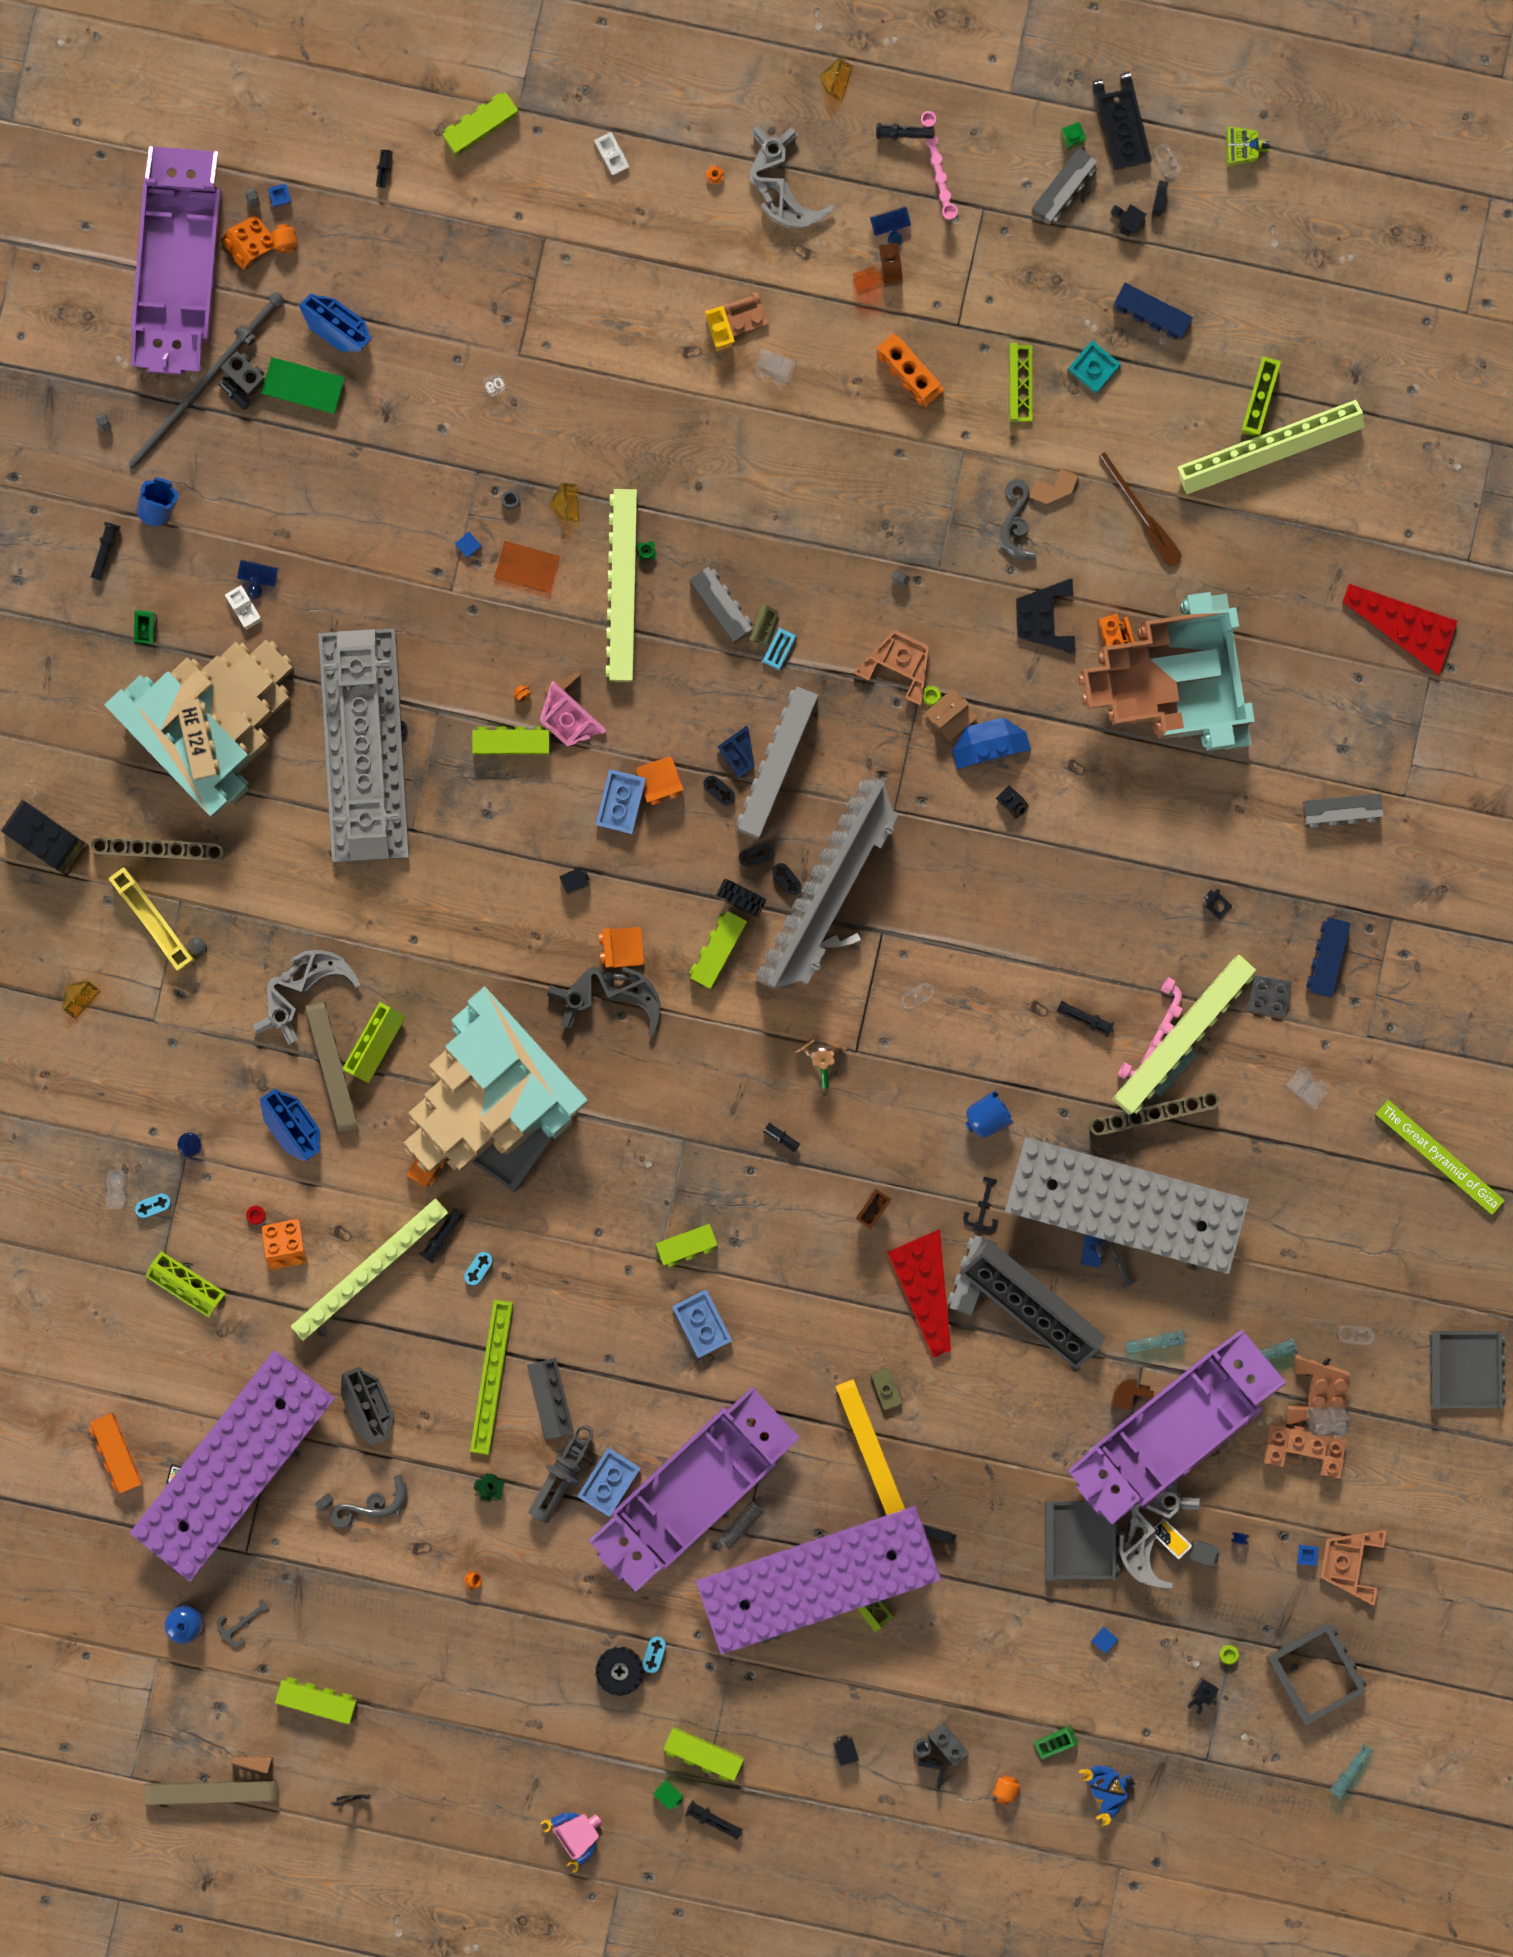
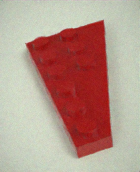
(1412, 628)
(923, 1281)

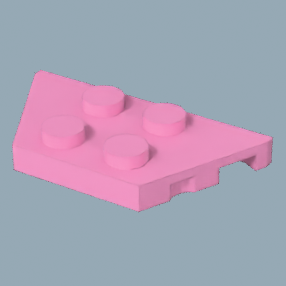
(567, 718)

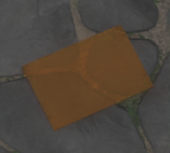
(527, 567)

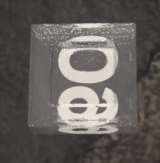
(494, 384)

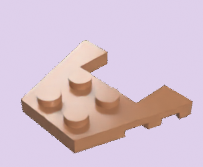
(902, 656)
(1327, 1388)
(1343, 1562)

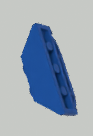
(335, 323)
(989, 742)
(291, 1124)

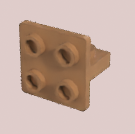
(951, 715)

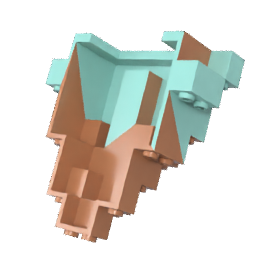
(1177, 676)

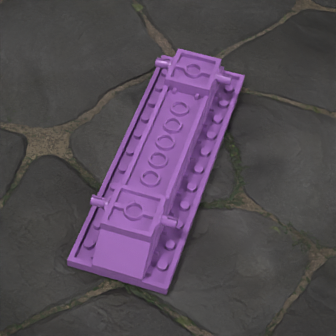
(232, 1465)
(818, 1580)

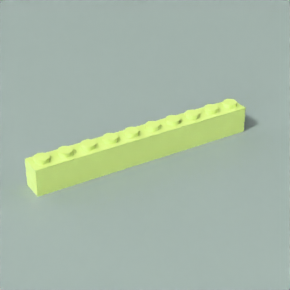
(1271, 447)
(623, 585)
(1183, 1035)
(369, 1269)

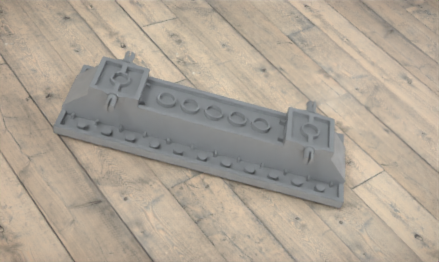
(363, 745)
(860, 829)
(1126, 1205)

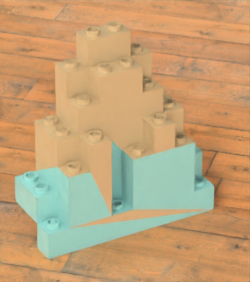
(239, 699)
(489, 1091)

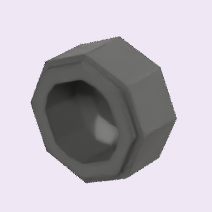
(252, 197)
(103, 422)
(510, 499)
(900, 578)
(196, 946)
(324, 1502)
(922, 1747)

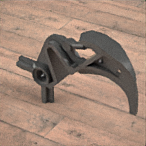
(584, 989)

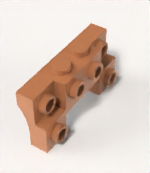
(1304, 1443)

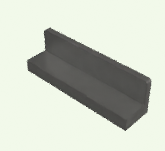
(550, 1398)

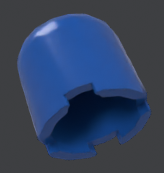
(156, 502)
(988, 1115)
(192, 1620)

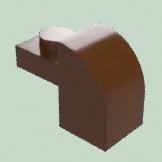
(891, 265)
(1125, 1391)

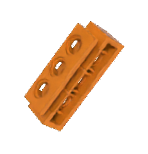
(908, 359)
(1111, 631)

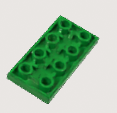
(303, 385)

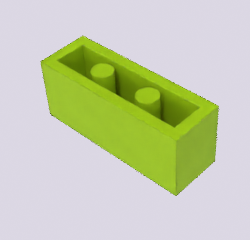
(687, 1245)

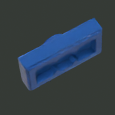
(1089, 1253)

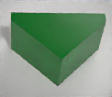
(144, 626)

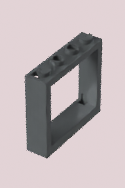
(1349, 1664)

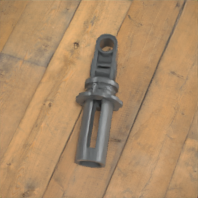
(565, 1468)

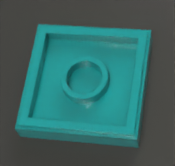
(1094, 367)

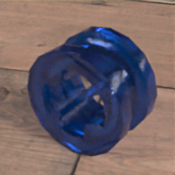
(1240, 1538)

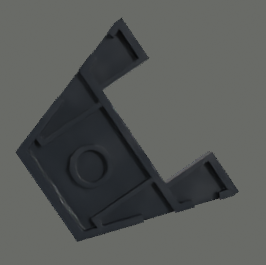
(1036, 617)

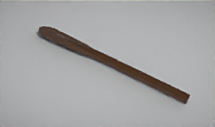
(1162, 542)

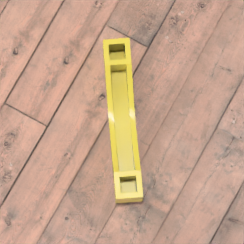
(152, 919)

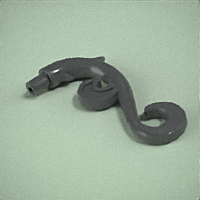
(1011, 519)
(371, 1511)

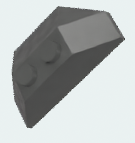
(366, 1405)

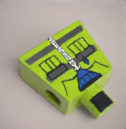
(1243, 146)

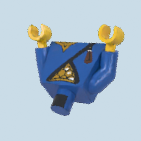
(1107, 1790)

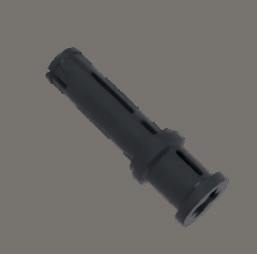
(895, 131)
(107, 541)
(1094, 1022)
(436, 1243)
(704, 1816)

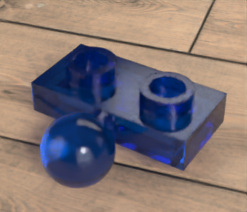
(891, 222)
(257, 574)

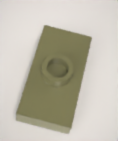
(763, 625)
(886, 1388)

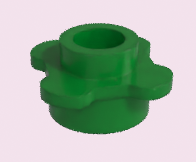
(650, 547)

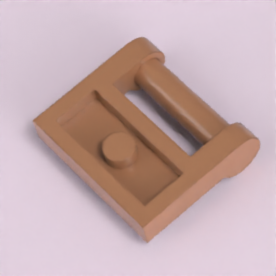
(747, 320)

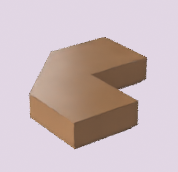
(1047, 493)

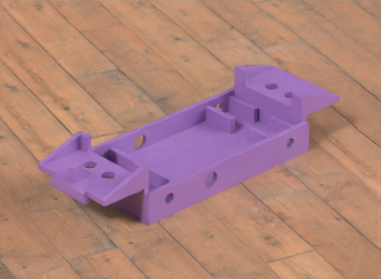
(175, 260)
(1177, 1429)
(693, 1489)

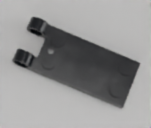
(1122, 124)

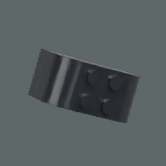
(44, 837)

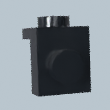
(1012, 802)

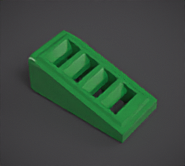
(1066, 1745)

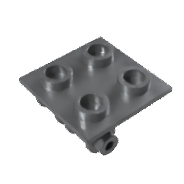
(1269, 995)

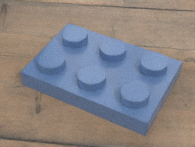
(621, 801)
(702, 1323)
(608, 1482)

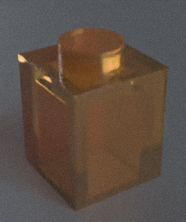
(867, 280)

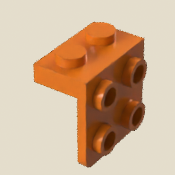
(247, 241)
(661, 780)
(621, 947)
(283, 1244)

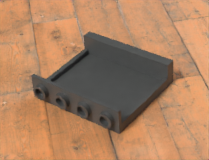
(513, 1168)
(1466, 1369)
(1079, 1542)

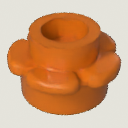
(712, 179)
(521, 693)
(473, 1580)

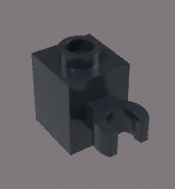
(1130, 219)
(1204, 1692)

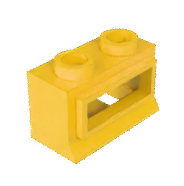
(719, 328)

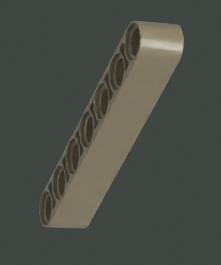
(149, 845)
(332, 1067)
(1163, 1113)
(211, 1792)

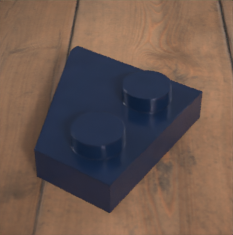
(738, 752)

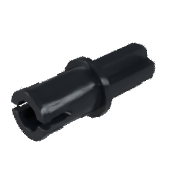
(383, 168)
(234, 393)
(781, 1137)

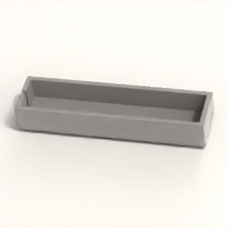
(776, 766)

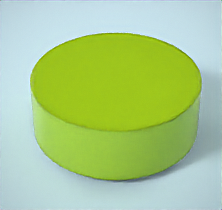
(931, 695)
(1229, 1654)

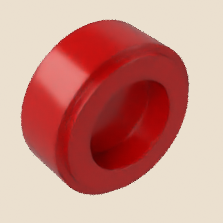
(255, 1215)

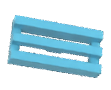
(786, 634)

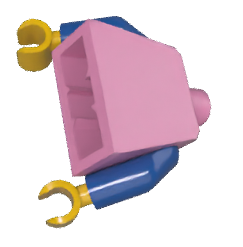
(576, 1835)

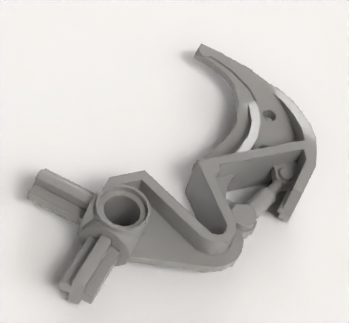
(767, 161)
(278, 1003)
(1145, 1544)

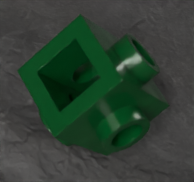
(495, 1488)

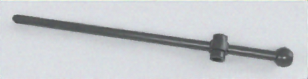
(245, 335)

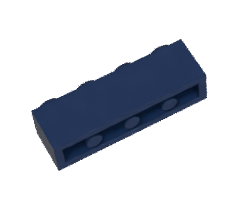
(1152, 311)
(1328, 958)

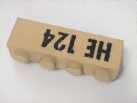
(197, 739)

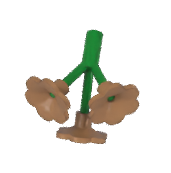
(822, 1059)

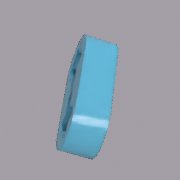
(150, 1201)
(474, 1265)
(649, 1652)

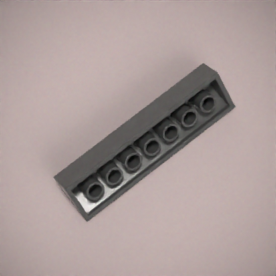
(1033, 1304)

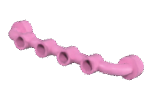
(949, 210)
(1164, 1028)

